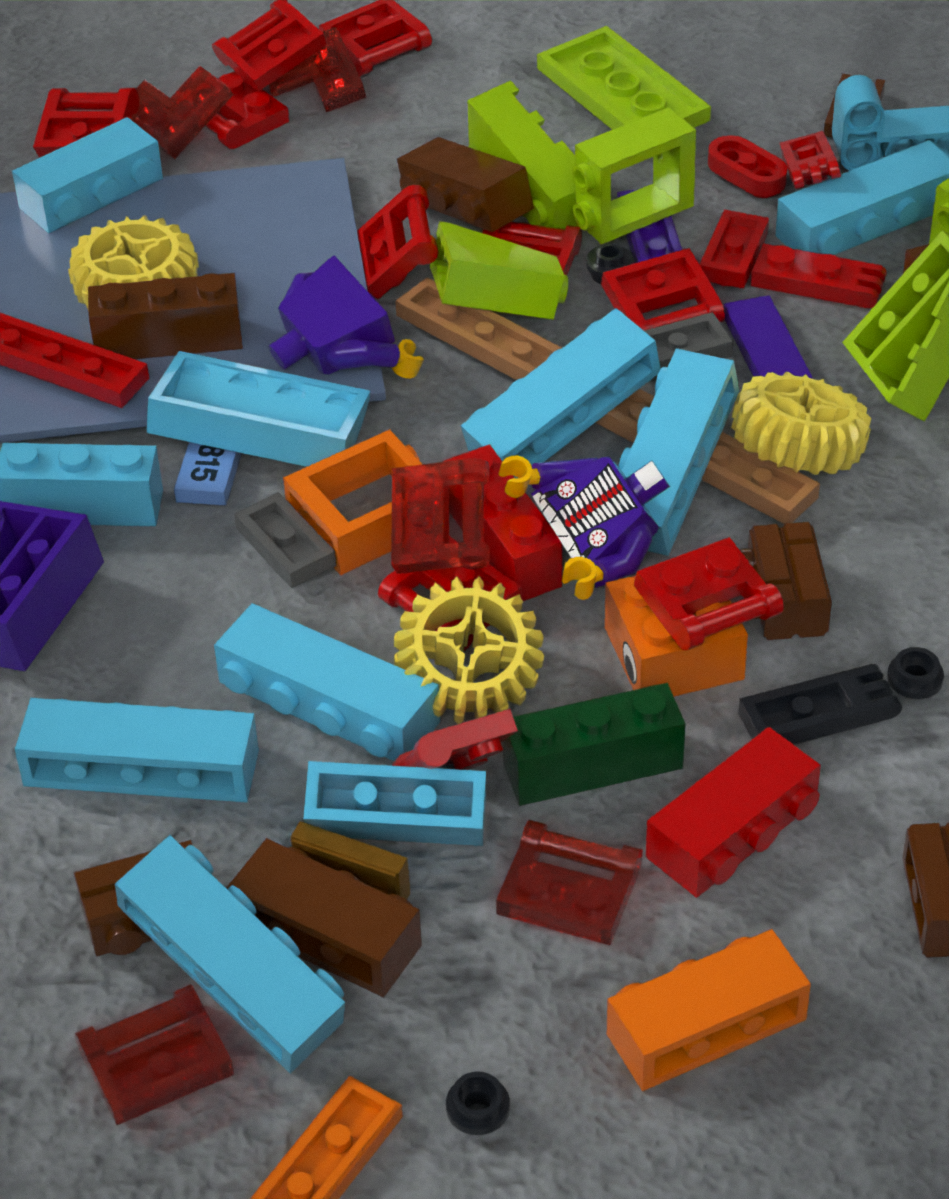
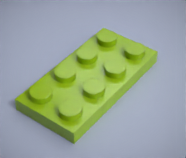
(618, 80)

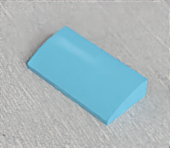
(255, 410)

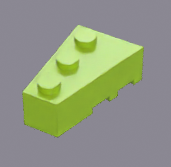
(507, 130)
(907, 334)

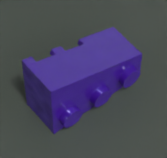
(43, 571)

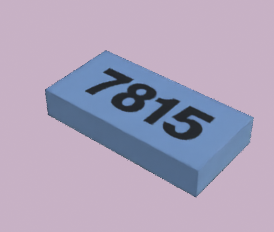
(206, 475)

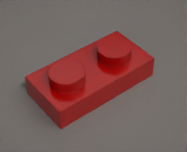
(734, 248)

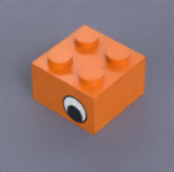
(654, 657)

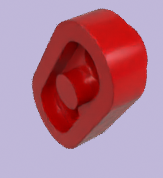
(747, 166)

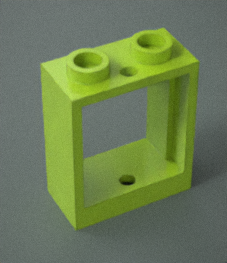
(659, 136)

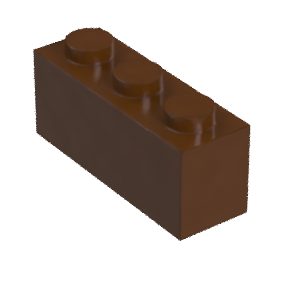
(467, 183)
(166, 316)
(332, 916)

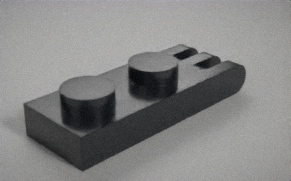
(821, 705)

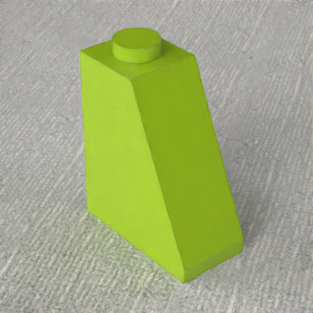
(496, 274)

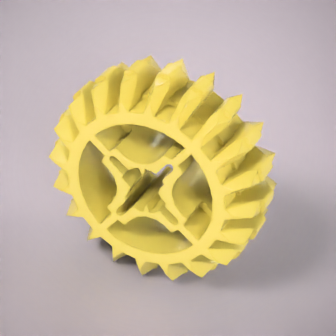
(131, 253)
(801, 423)
(491, 653)

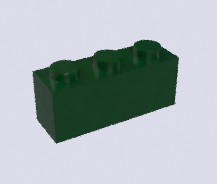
(594, 744)

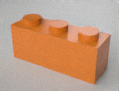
(707, 1008)

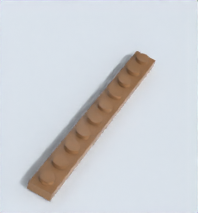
(518, 352)

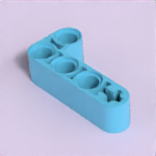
(868, 132)

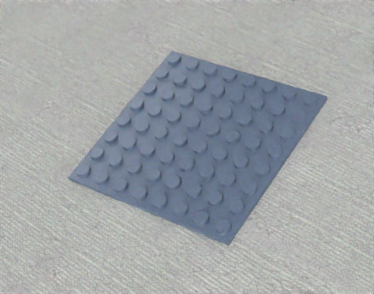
(241, 222)

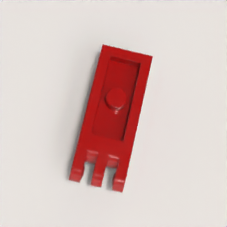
(809, 159)
(818, 276)

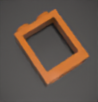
(338, 475)

